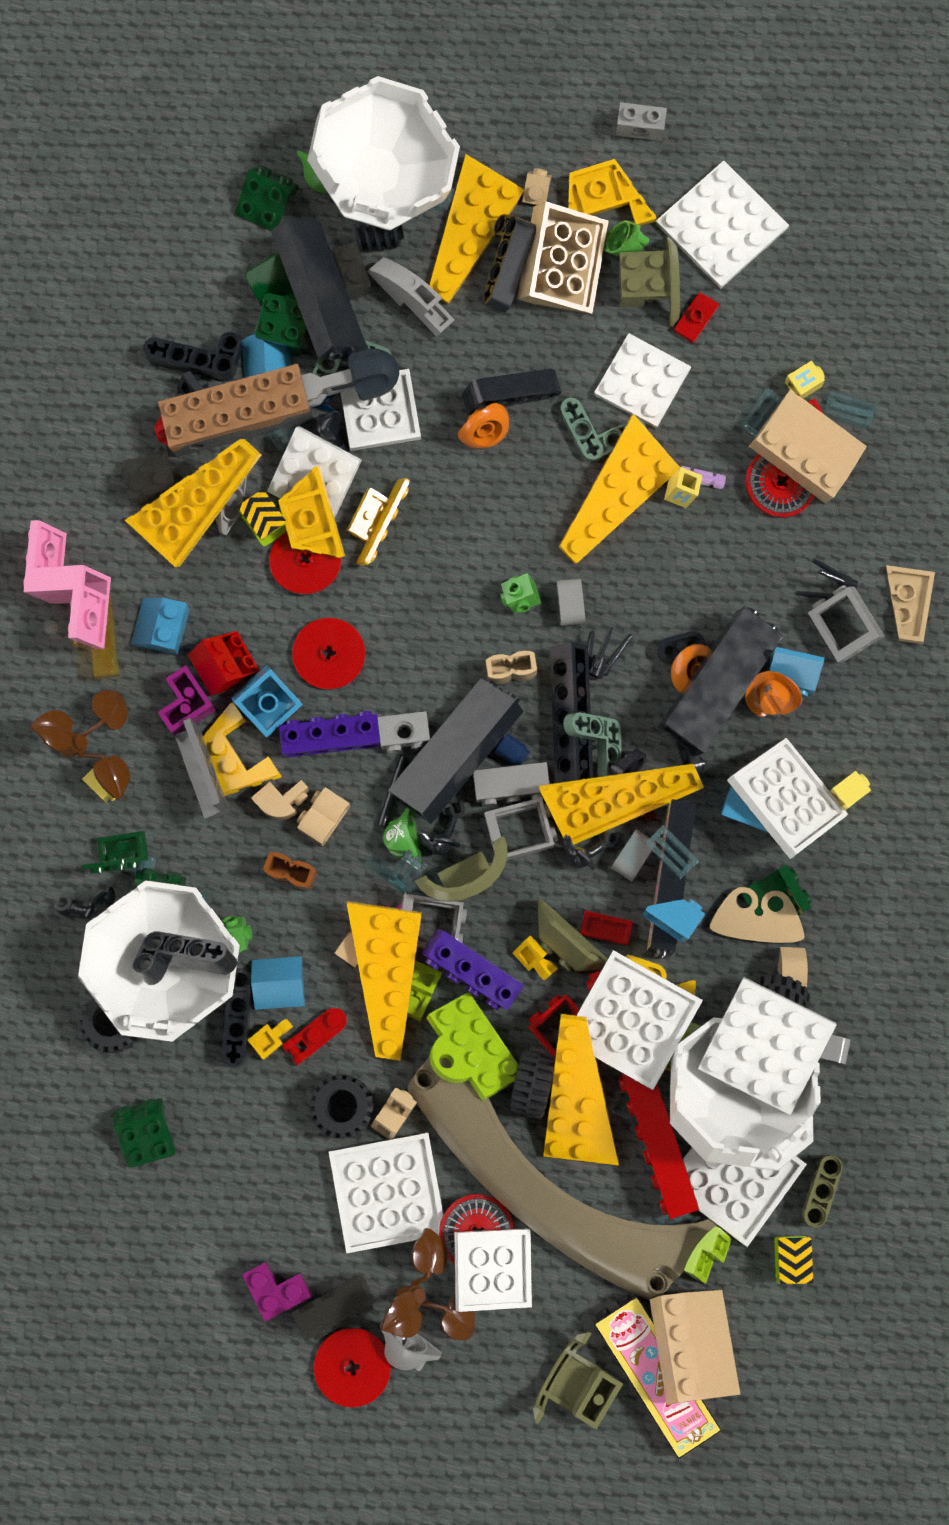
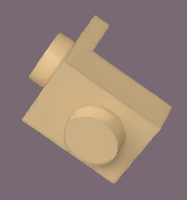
(536, 186)

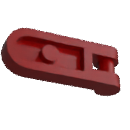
(316, 1034)

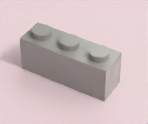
(510, 783)

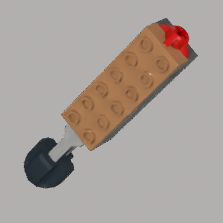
(266, 402)

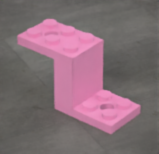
(57, 584)

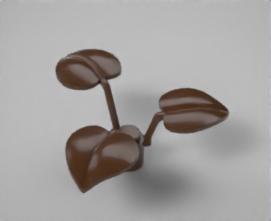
(56, 733)
(403, 1316)

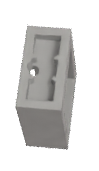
(859, 644)
(543, 812)
(459, 915)

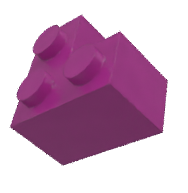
(190, 704)
(274, 1297)

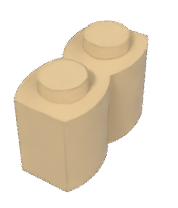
(518, 666)
(322, 816)

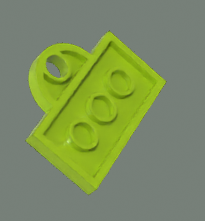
(471, 1047)

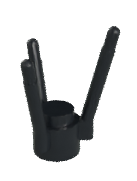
(840, 578)
(597, 663)

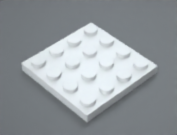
(722, 224)
(787, 797)
(636, 1018)
(767, 1045)
(386, 1192)
(739, 1196)

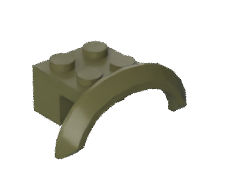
(650, 277)
(467, 877)
(578, 1386)

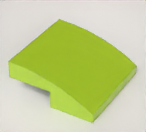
(423, 982)
(710, 1248)

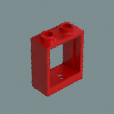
(539, 1018)

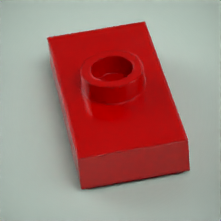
(696, 317)
(606, 928)

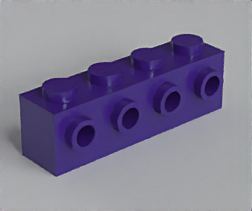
(329, 735)
(472, 969)

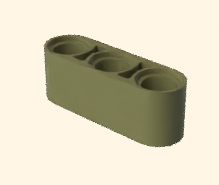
(831, 1182)

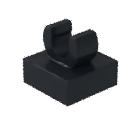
(189, 383)

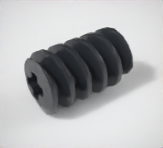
(373, 234)

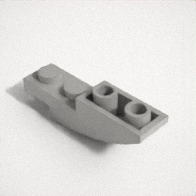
(414, 292)

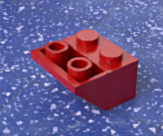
(223, 662)

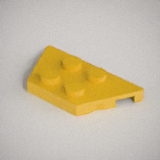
(310, 516)

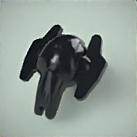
(442, 843)
(580, 857)
(94, 908)

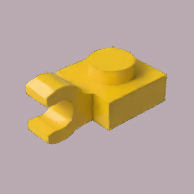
(532, 956)
(268, 1039)

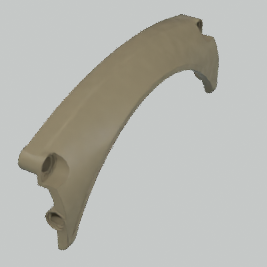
(609, 1246)

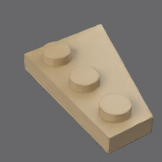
(911, 601)

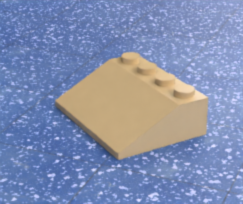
(563, 259)
(808, 447)
(694, 1346)

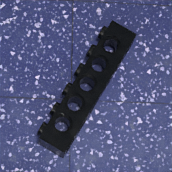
(570, 695)

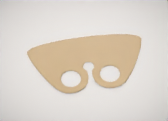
(746, 925)

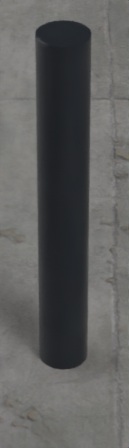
(390, 800)

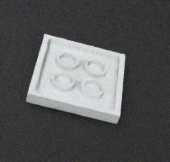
(642, 380)
(382, 419)
(308, 451)
(492, 1269)

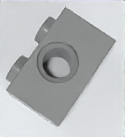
(641, 121)
(390, 726)

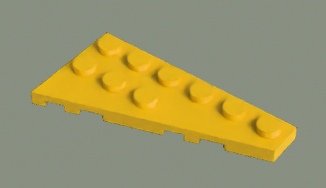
(469, 230)
(626, 480)
(188, 508)
(601, 803)
(386, 960)
(577, 1110)

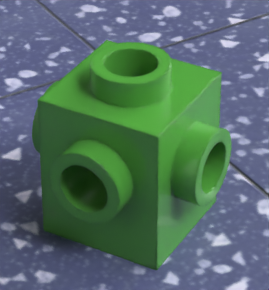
(520, 593)
(239, 930)

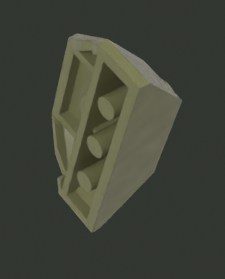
(566, 942)

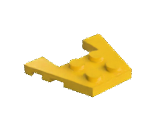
(604, 189)
(227, 764)

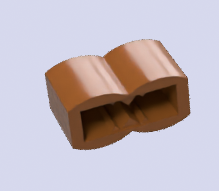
(284, 869)

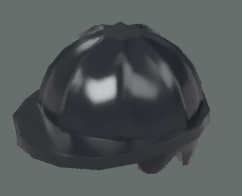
(328, 428)

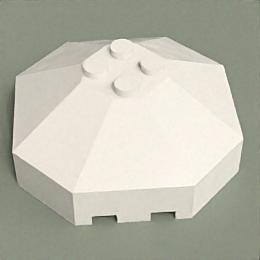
(383, 153)
(183, 993)
(728, 1123)

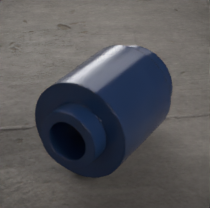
(511, 750)

